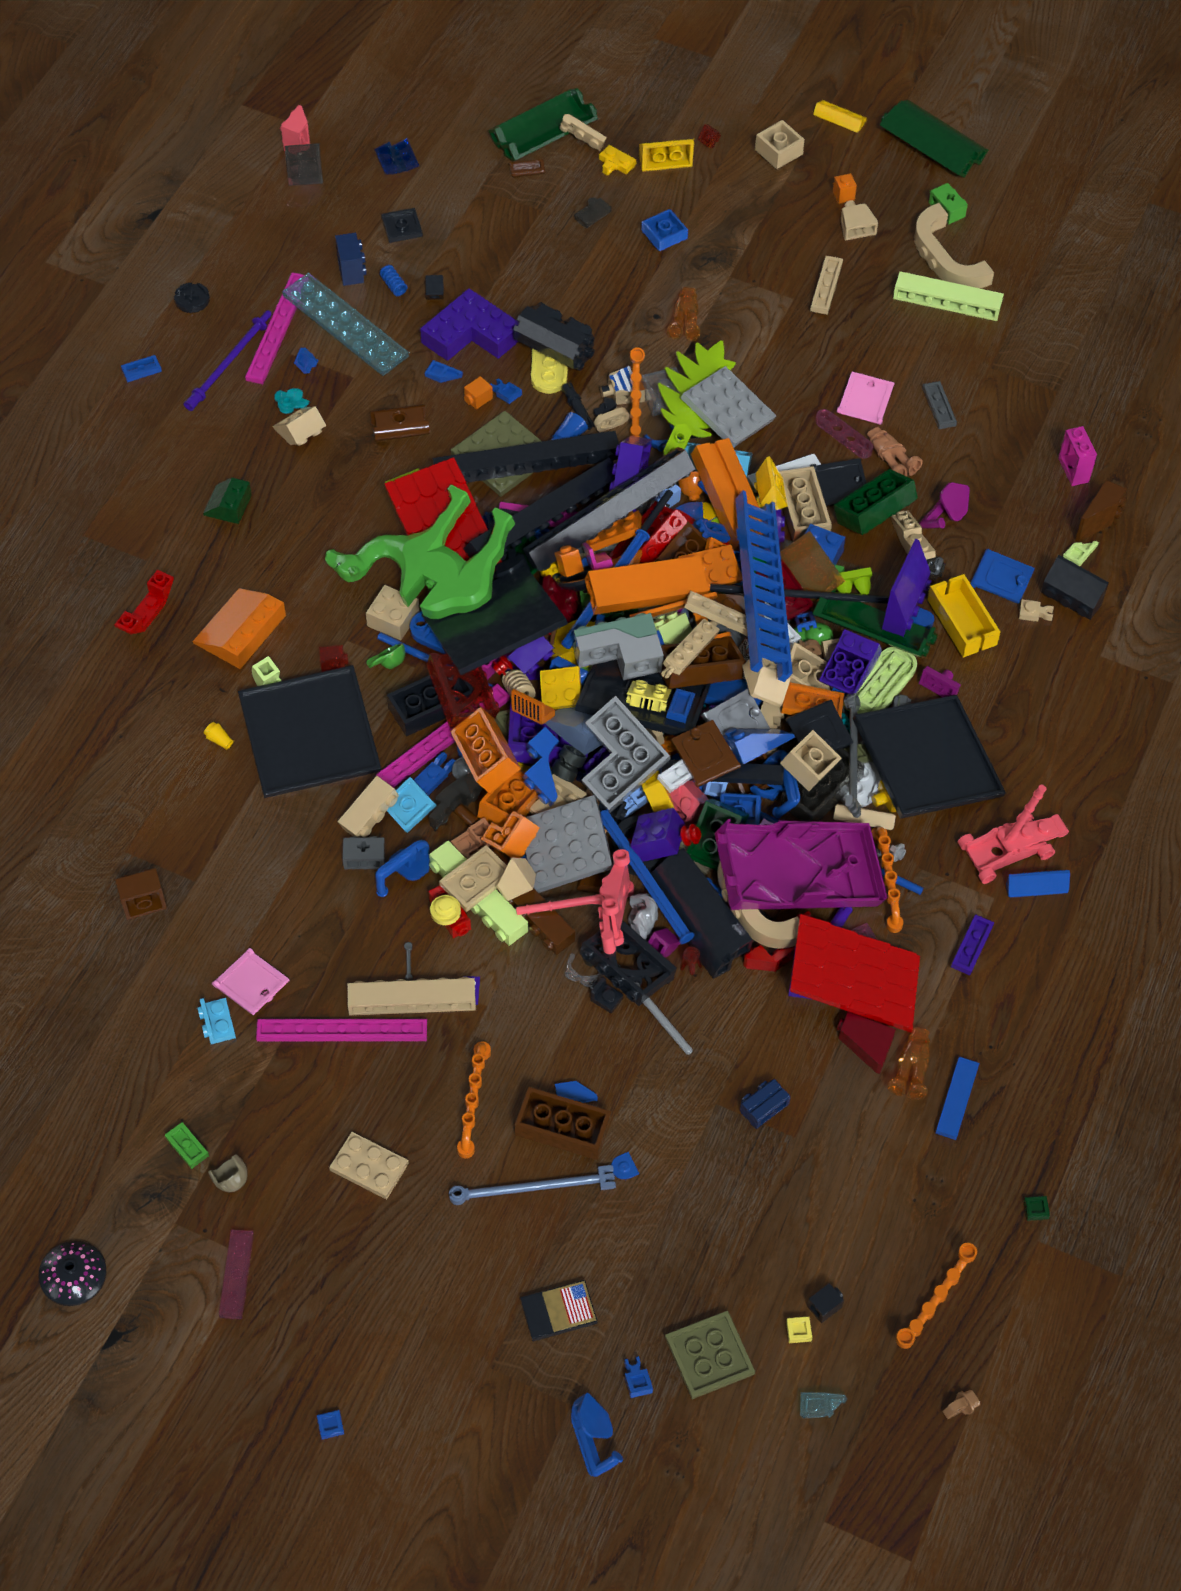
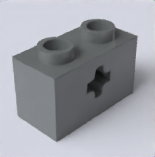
(363, 852)

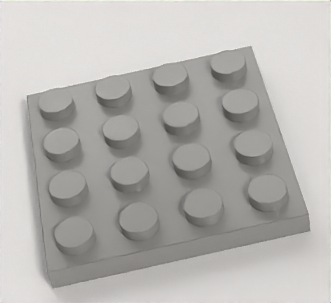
(728, 406)
(568, 844)

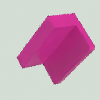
(597, 561)

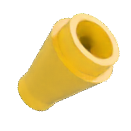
(216, 734)

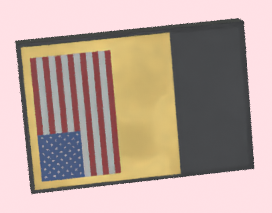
(558, 1310)

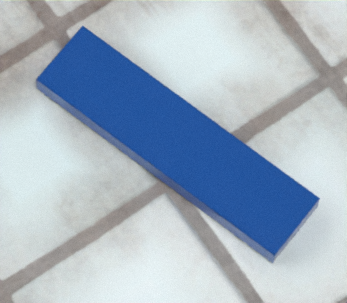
(957, 1098)

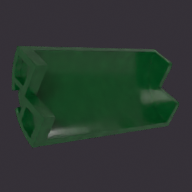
(541, 124)
(933, 137)
(869, 622)

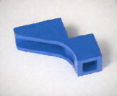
(539, 775)

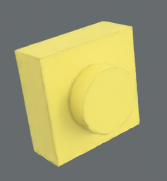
(799, 1329)

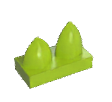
(859, 578)

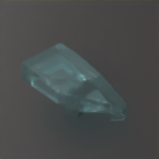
(820, 1404)

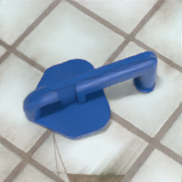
(789, 784)
(408, 862)
(593, 1422)

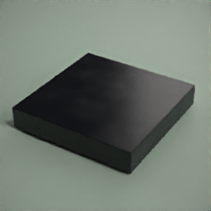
(401, 225)

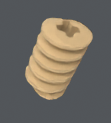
(519, 681)

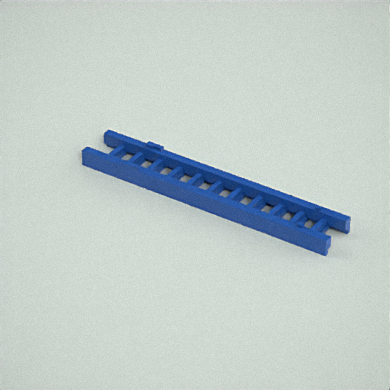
(774, 583)

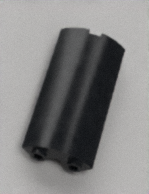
(703, 911)

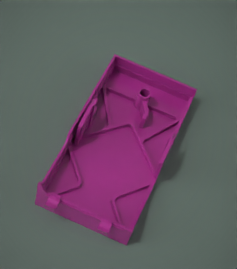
(800, 865)

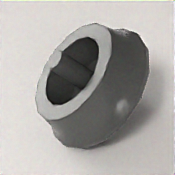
(460, 768)

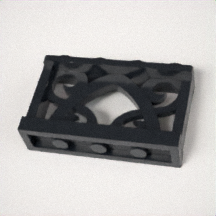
(624, 978)

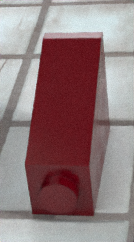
(866, 1039)

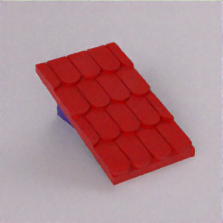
(424, 496)
(854, 973)

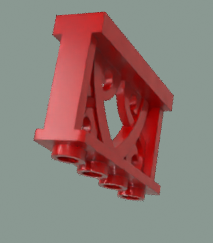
(661, 533)

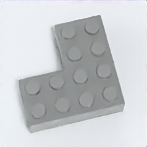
(631, 759)

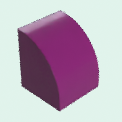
(664, 942)

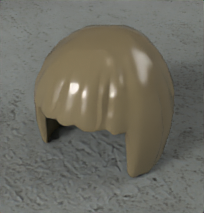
(230, 1175)

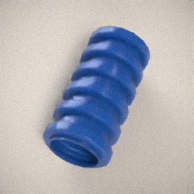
(393, 280)

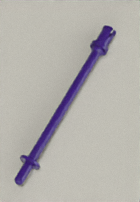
(198, 394)

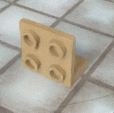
(566, 794)

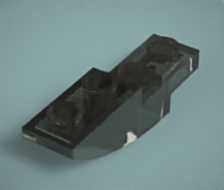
(460, 791)

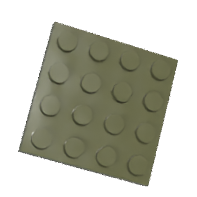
(498, 433)

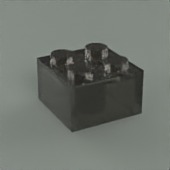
(304, 164)

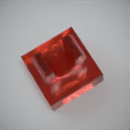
(709, 136)

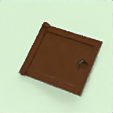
(706, 757)

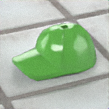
(821, 633)
(389, 657)

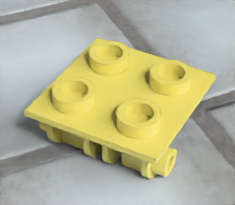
(641, 689)

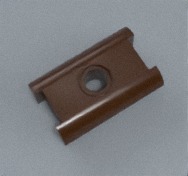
(399, 422)

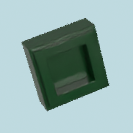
(1036, 1208)

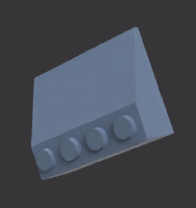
(572, 728)

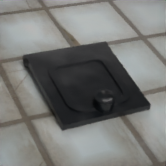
(838, 479)
(824, 721)

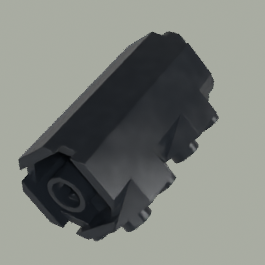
(559, 339)

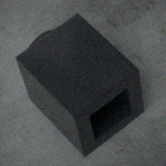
(825, 1302)

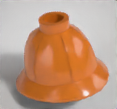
(690, 487)

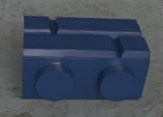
(764, 1103)

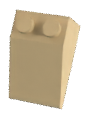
(807, 667)

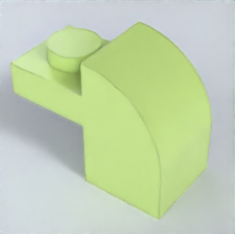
(265, 672)

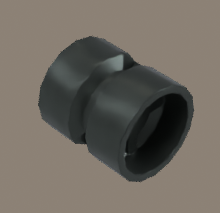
(568, 763)

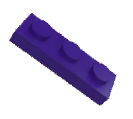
(972, 944)

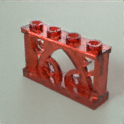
(453, 709)

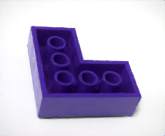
(469, 320)
(632, 458)

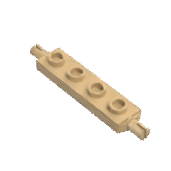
(690, 647)

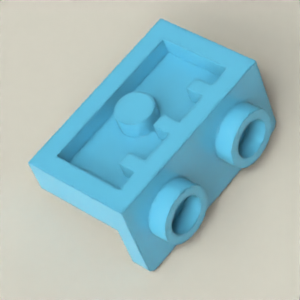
(217, 1020)

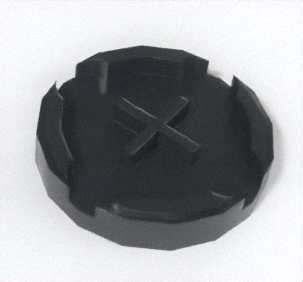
(191, 297)

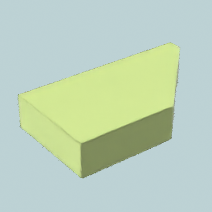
(1079, 552)

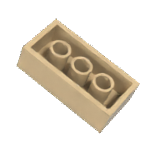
(804, 502)

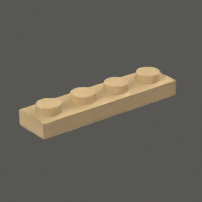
(826, 285)
(716, 612)

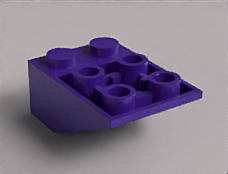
(850, 662)

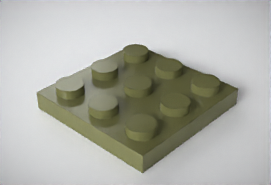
(709, 1354)

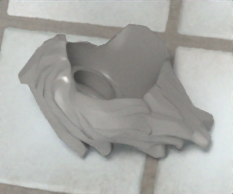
(643, 914)

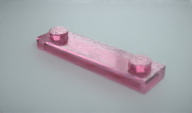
(236, 1274)

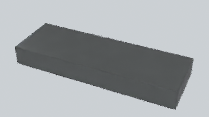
(939, 405)

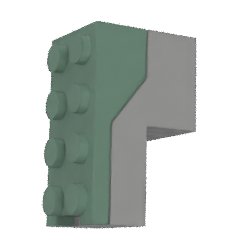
(628, 640)

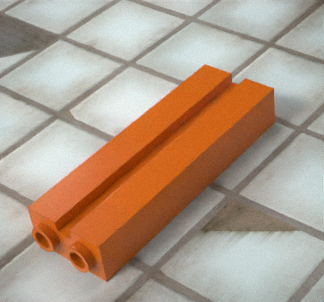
(723, 482)
(645, 584)

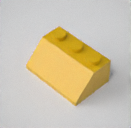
(666, 155)

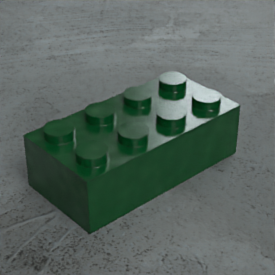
(875, 501)

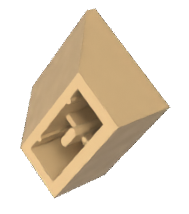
(765, 683)

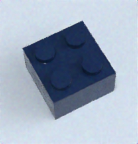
(350, 259)

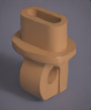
(812, 645)
(964, 1403)

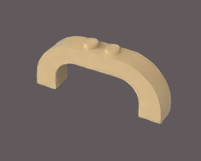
(944, 266)
(760, 928)

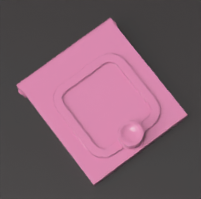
(866, 398)
(247, 980)

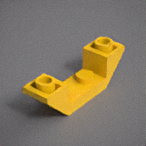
(657, 794)

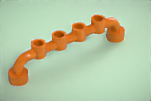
(636, 356)
(894, 922)
(481, 1053)
(906, 1336)

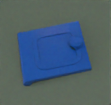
(999, 576)

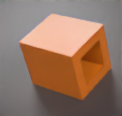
(844, 188)
(478, 393)
(569, 561)

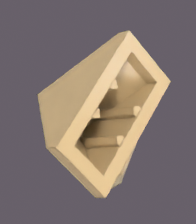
(516, 879)

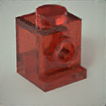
(332, 658)

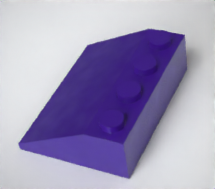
(908, 592)
(522, 730)

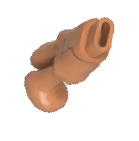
(889, 448)

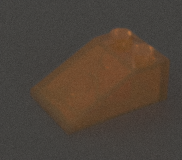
(811, 565)

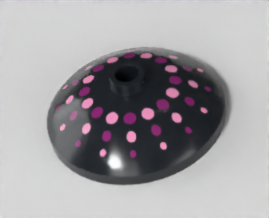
(73, 1285)

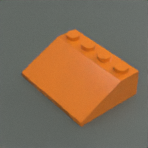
(241, 626)

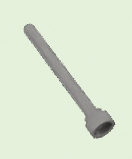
(667, 1025)

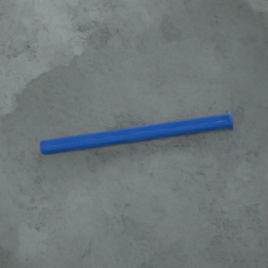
(587, 614)
(647, 879)

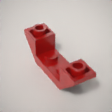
(159, 589)
(761, 960)

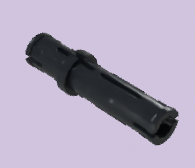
(574, 400)

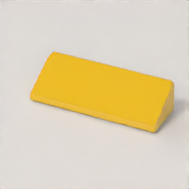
(839, 116)

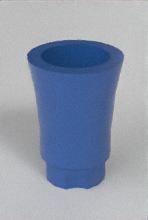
(572, 426)

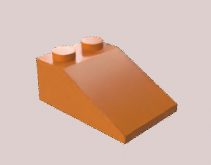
(508, 797)

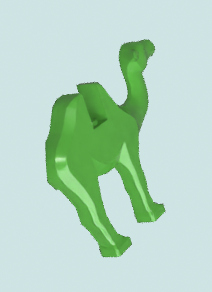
(425, 560)

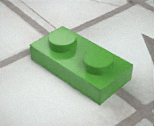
(186, 1145)

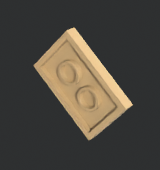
(474, 878)
(369, 1165)

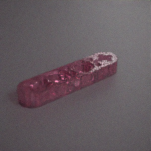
(846, 431)

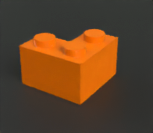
(512, 837)

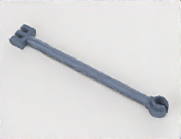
(600, 1178)

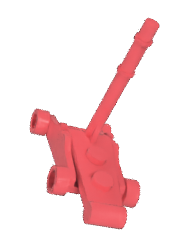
(1015, 840)
(612, 897)

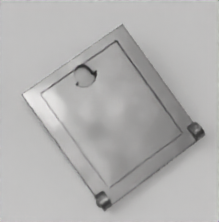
(735, 714)

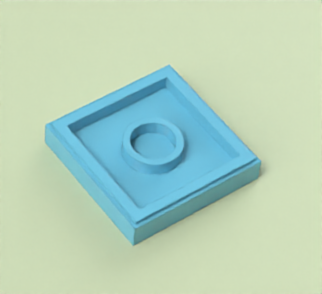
(411, 805)

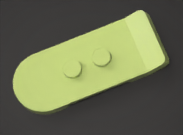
(886, 679)

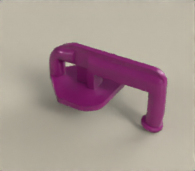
(954, 500)

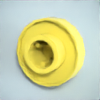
(445, 910)

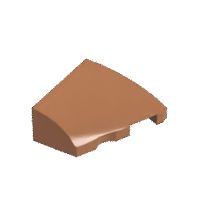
(470, 841)

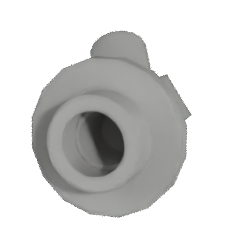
(897, 851)

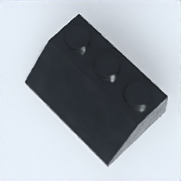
(1075, 587)

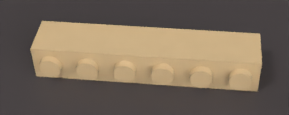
(411, 996)

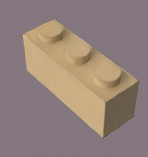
(368, 808)

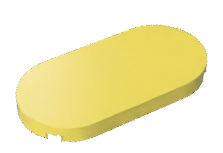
(547, 373)

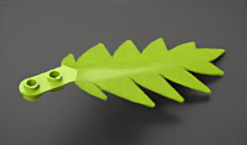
(682, 416)

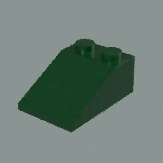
(711, 819)

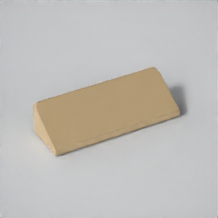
(873, 817)

